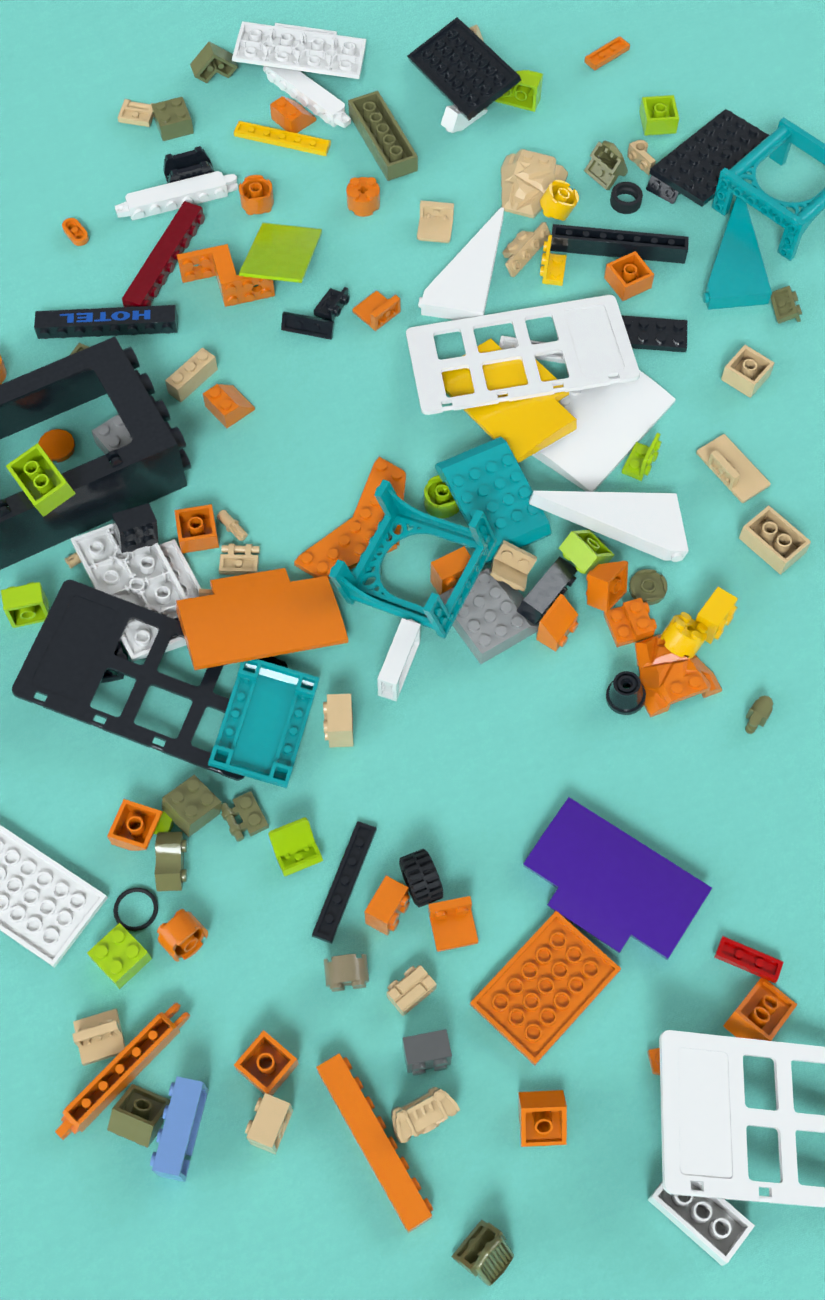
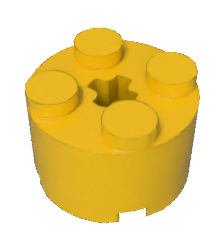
(559, 200)
(684, 635)

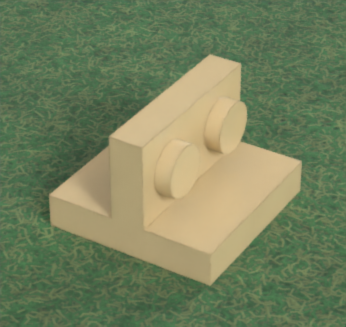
(99, 1037)

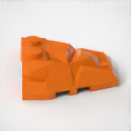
(671, 677)

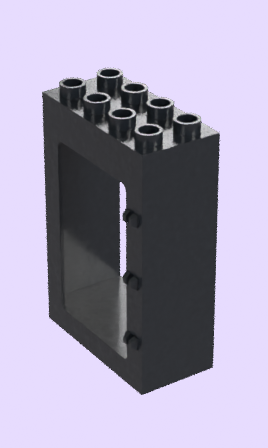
(137, 472)

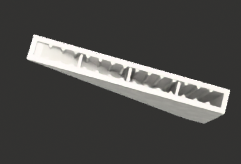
(465, 282)
(637, 519)

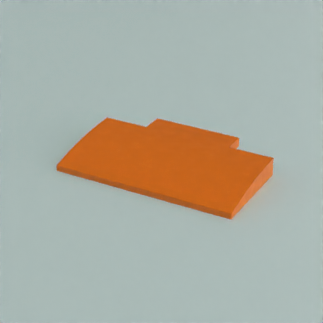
(259, 618)

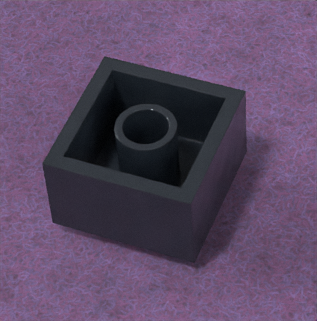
(135, 528)

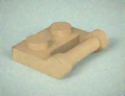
(136, 113)

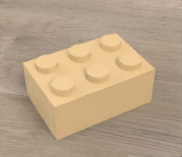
(774, 539)

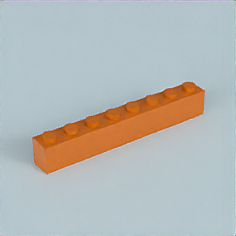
(374, 1143)

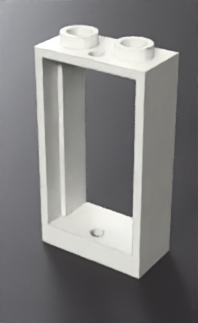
(399, 659)

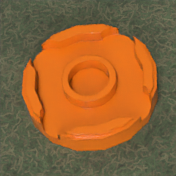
(57, 444)

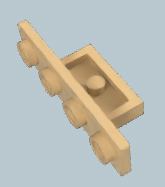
(524, 248)

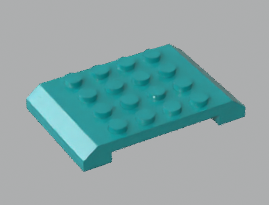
(493, 482)
(264, 722)

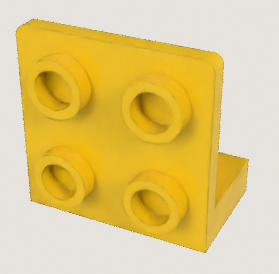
(553, 265)

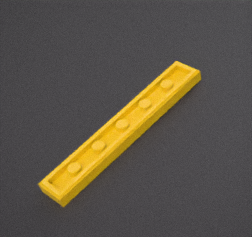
(282, 138)

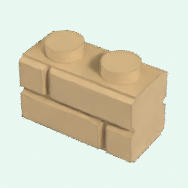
(411, 989)

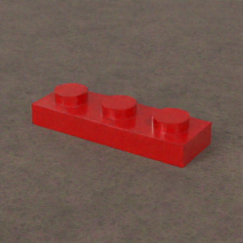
(749, 959)

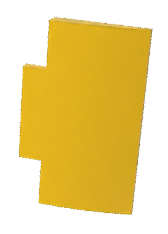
(524, 423)

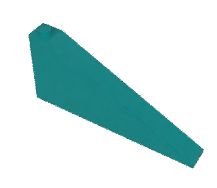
(739, 270)

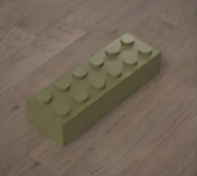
(383, 135)

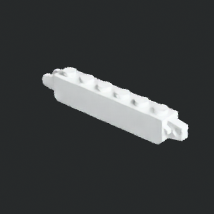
(309, 95)
(172, 195)

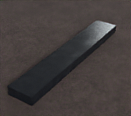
(344, 882)

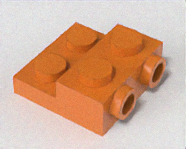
(630, 622)

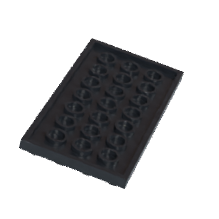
(464, 68)
(697, 162)

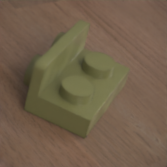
(785, 305)

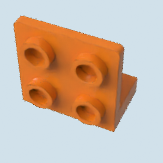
(377, 309)
(452, 923)

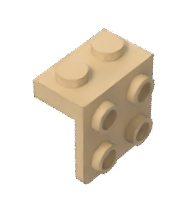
(435, 221)

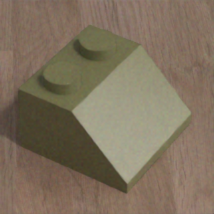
(138, 1115)

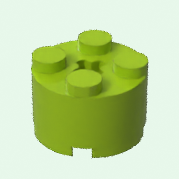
(438, 499)

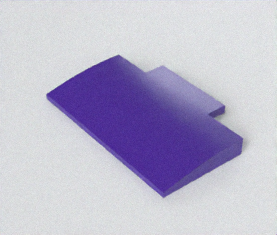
(614, 882)

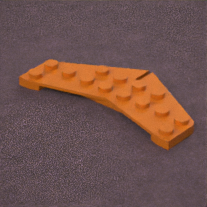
(353, 536)

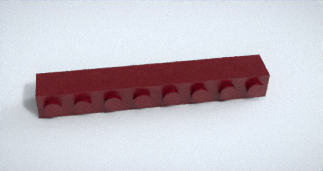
(164, 256)

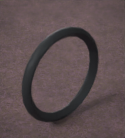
(155, 911)

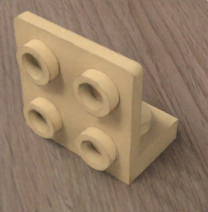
(512, 565)

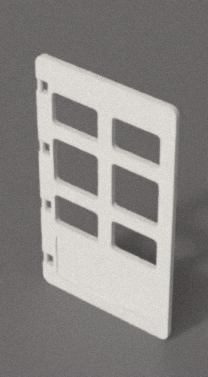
(588, 337)
(708, 1117)

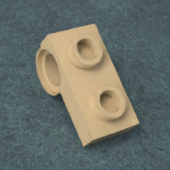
(638, 154)

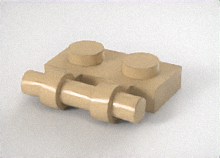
(238, 564)

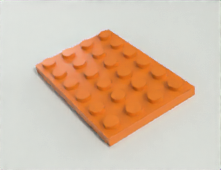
(545, 987)

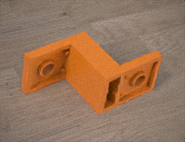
(218, 262)

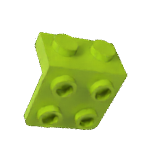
(295, 846)

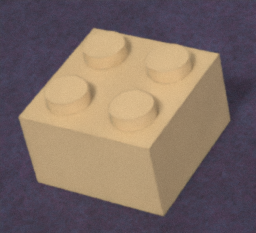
(747, 371)
(338, 720)
(269, 1123)

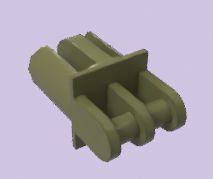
(759, 713)

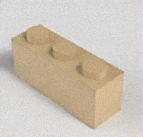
(191, 374)

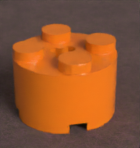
(256, 195)
(363, 196)
(182, 935)

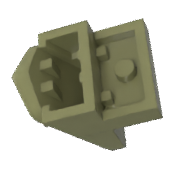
(606, 164)
(484, 1253)

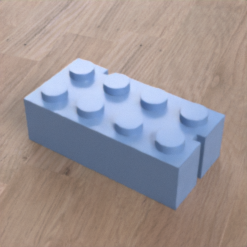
(179, 1129)

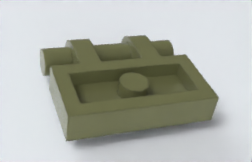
(250, 814)

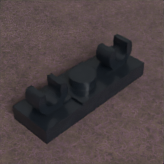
(307, 325)

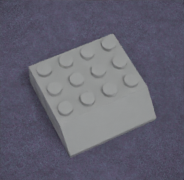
(490, 617)

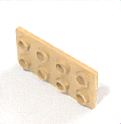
(733, 468)

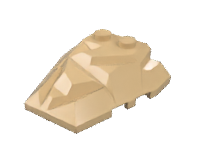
(526, 179)

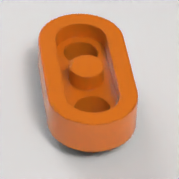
(75, 231)

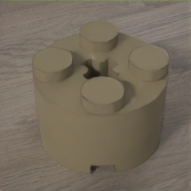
(346, 971)

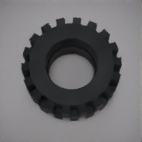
(421, 877)

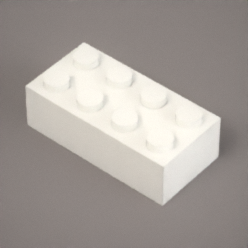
(707, 1221)

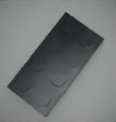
(656, 333)

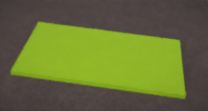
(281, 252)

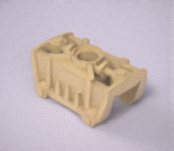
(423, 1114)

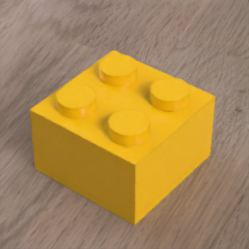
(717, 613)

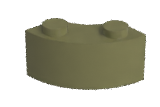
(170, 861)

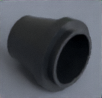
(625, 700)

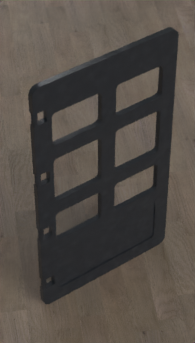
(79, 647)

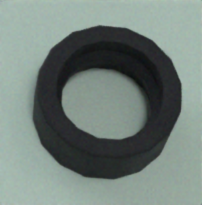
(630, 189)

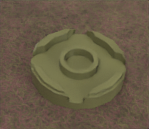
(648, 586)

